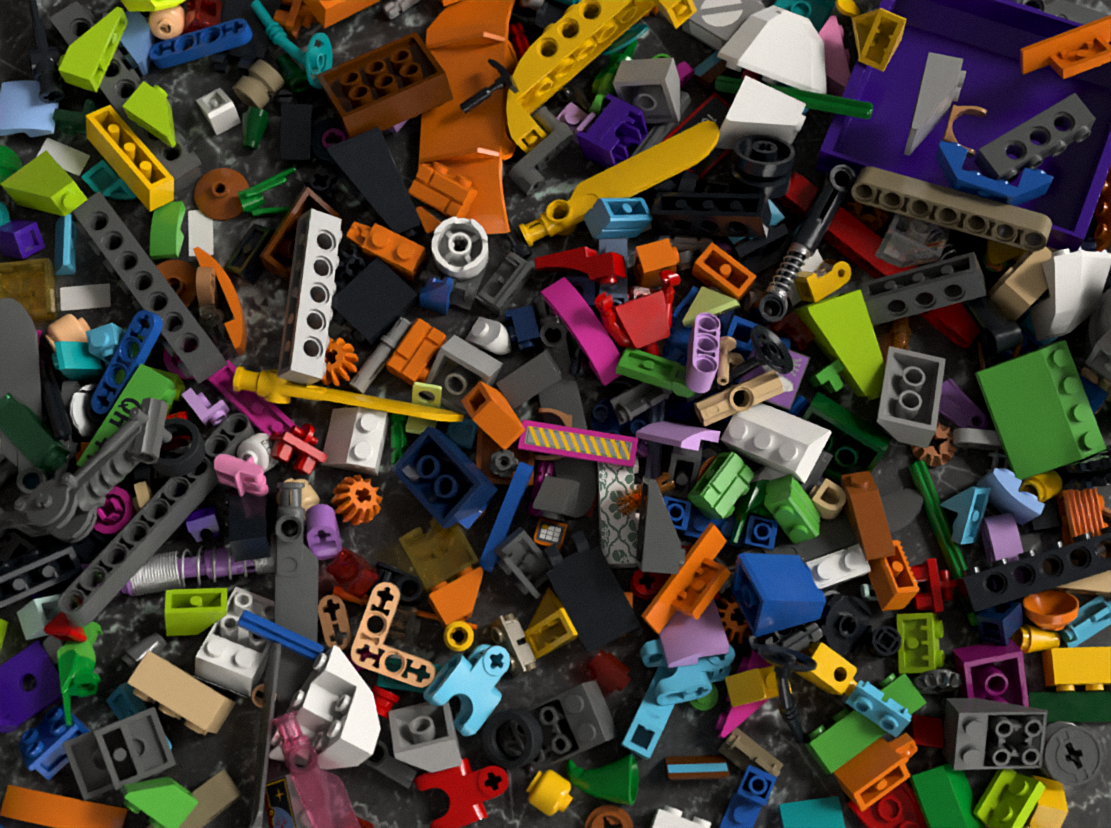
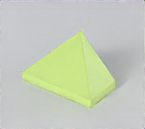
(709, 302)

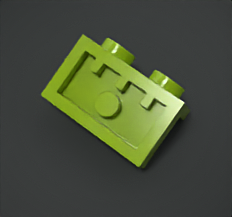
(920, 643)
(1008, 799)

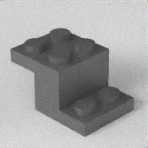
(119, 753)

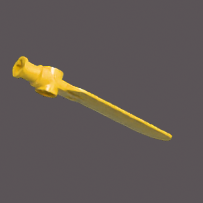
(625, 179)
(281, 390)

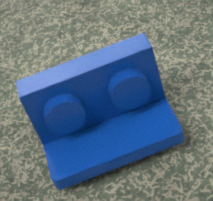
(43, 745)

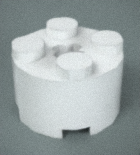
(465, 233)

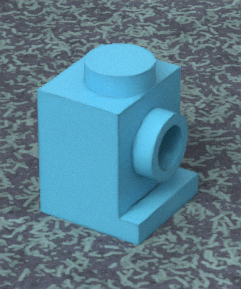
(105, 341)

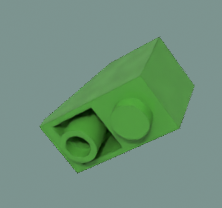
(161, 799)

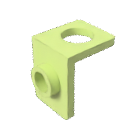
(418, 425)

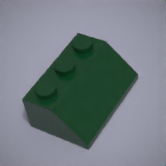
(853, 441)

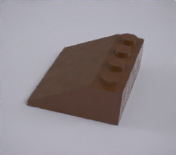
(385, 86)

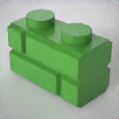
(721, 486)
(792, 509)

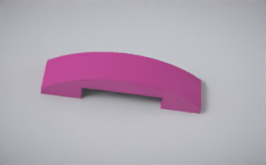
(585, 329)

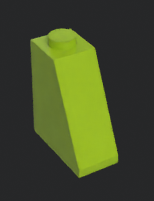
(44, 187)

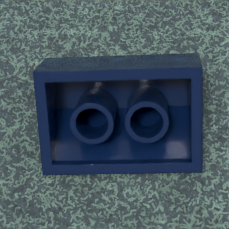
(443, 478)

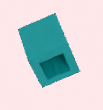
(77, 363)

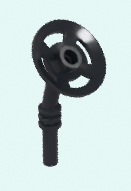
(764, 356)
(785, 663)

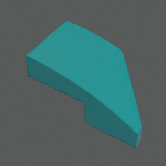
(104, 179)

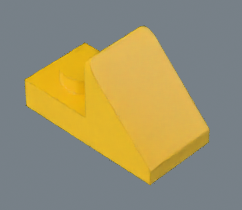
(752, 686)

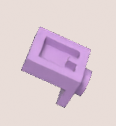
(576, 119)
(200, 405)

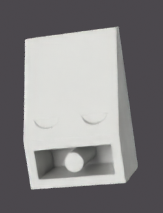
(232, 653)

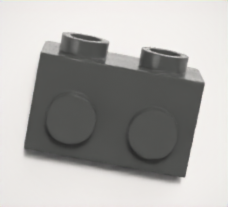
(523, 559)

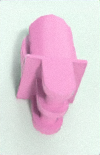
(241, 474)

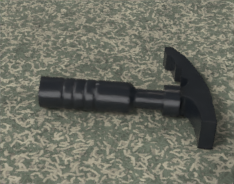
(486, 92)

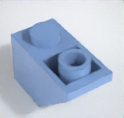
(137, 42)

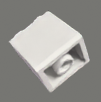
(761, 112)

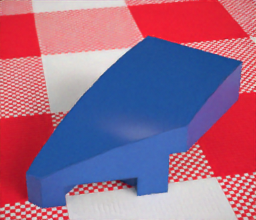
(436, 295)

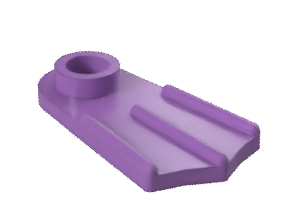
(959, 407)

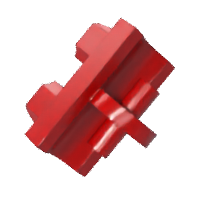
(286, 444)
(932, 600)

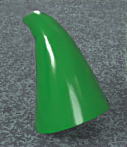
(612, 782)

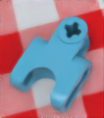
(687, 681)
(473, 683)

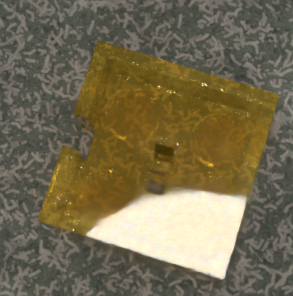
(28, 277)
(446, 565)

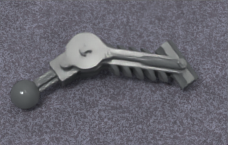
(71, 505)

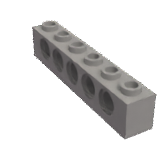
(293, 362)

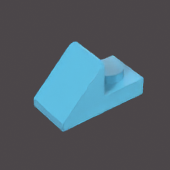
(970, 509)

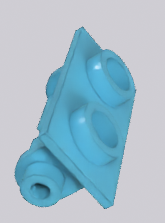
(1089, 621)
(888, 715)

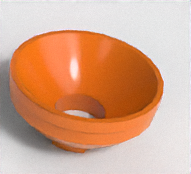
(1051, 609)

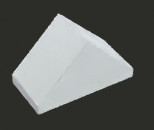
(219, 111)

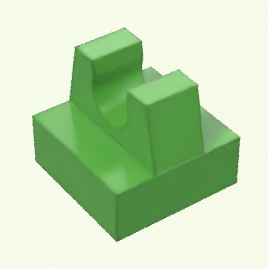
(828, 377)

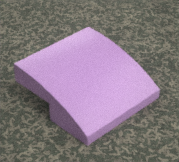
(677, 434)
(688, 639)

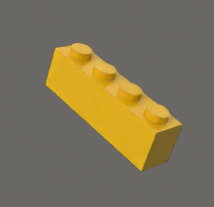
(130, 158)
(1077, 667)

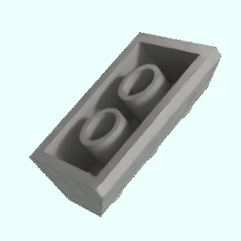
(911, 396)

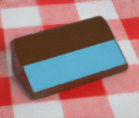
(709, 69)
(696, 767)

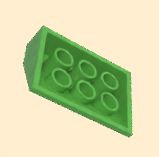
(1040, 410)

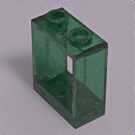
(31, 434)

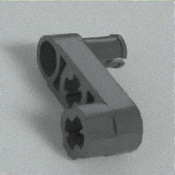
(526, 172)

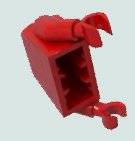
(640, 320)

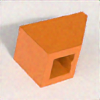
(493, 414)
(457, 599)

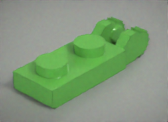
(654, 371)

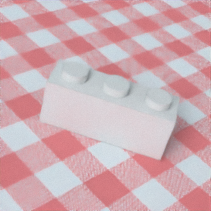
(776, 440)

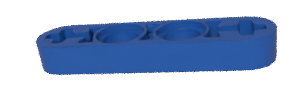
(229, 34)
(122, 360)
(506, 515)

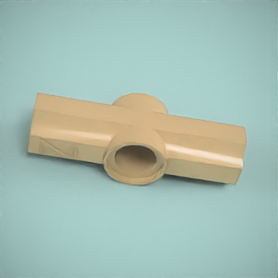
(754, 391)

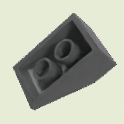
(657, 539)

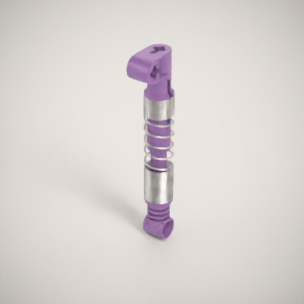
(170, 569)

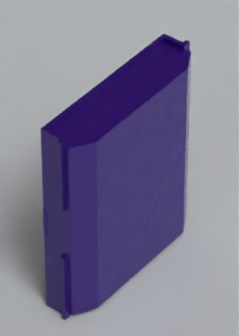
(989, 42)

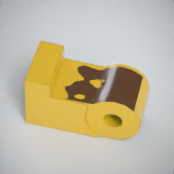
(823, 281)

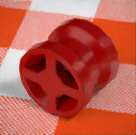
(384, 701)

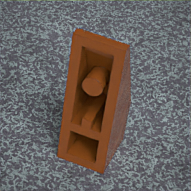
(867, 515)

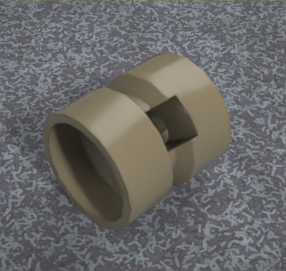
(260, 83)

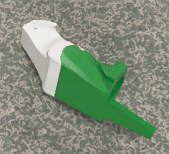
(753, 501)

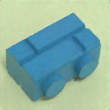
(618, 218)

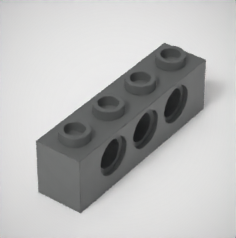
(1069, 114)
(924, 288)

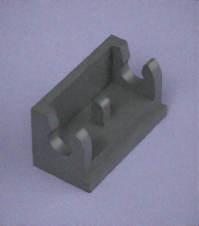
(505, 283)
(529, 379)

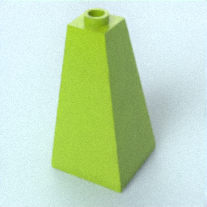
(847, 334)

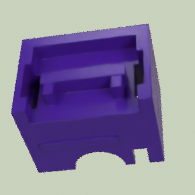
(612, 133)

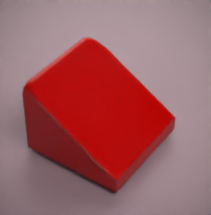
(927, 731)

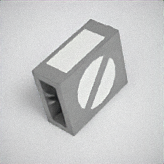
(719, 20)

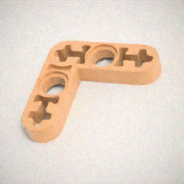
(376, 641)

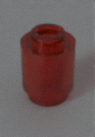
(609, 671)

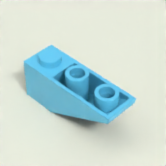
(648, 720)

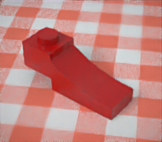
(601, 268)

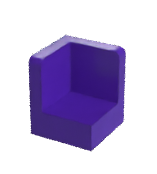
(20, 238)

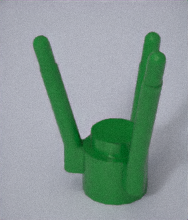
(252, 197)

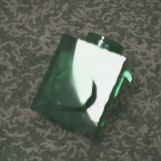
(73, 122)

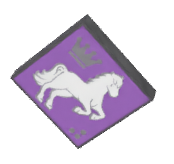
(789, 381)

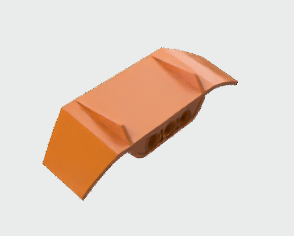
(479, 140)

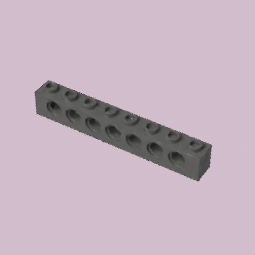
(185, 169)
(97, 213)

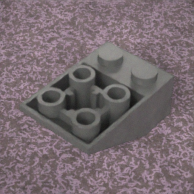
(569, 725)
(992, 735)

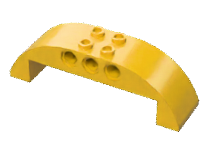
(569, 48)

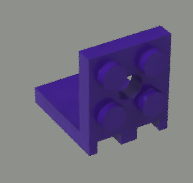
(16, 703)

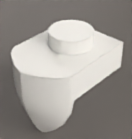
(490, 336)

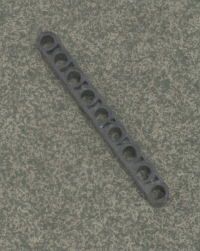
(147, 525)

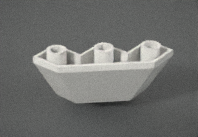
(779, 48)
(1074, 291)
(335, 714)

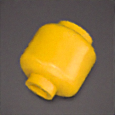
(549, 792)

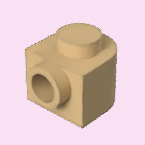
(828, 499)

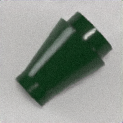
(292, 74)
(253, 127)

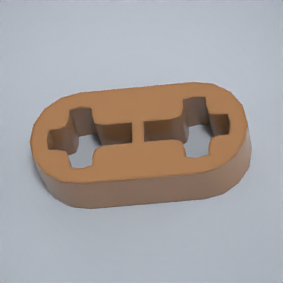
(206, 286)
(342, 621)

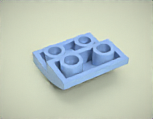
(24, 111)
(1007, 498)

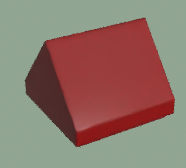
(63, 630)

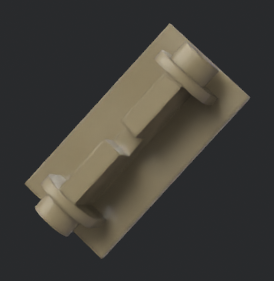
(506, 633)
(744, 752)

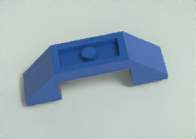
(1031, 184)
(691, 523)
(748, 798)

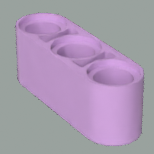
(703, 352)
(1002, 541)

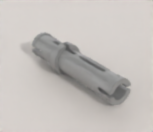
(380, 356)

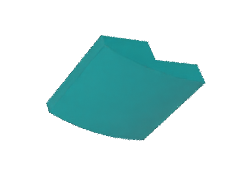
(812, 813)

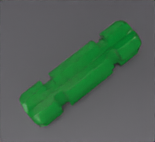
(398, 436)

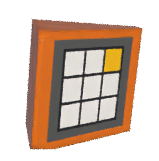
(430, 218)
(548, 533)

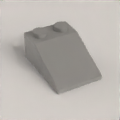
(938, 88)

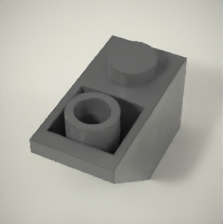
(557, 498)

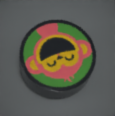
(989, 270)

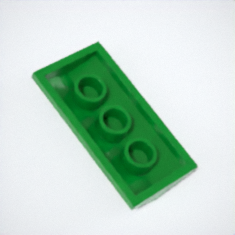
(945, 798)

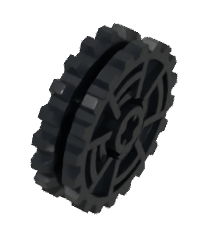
(1092, 470)

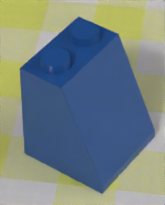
(775, 592)

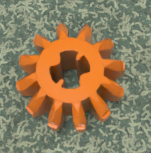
(343, 366)
(356, 500)
(730, 626)

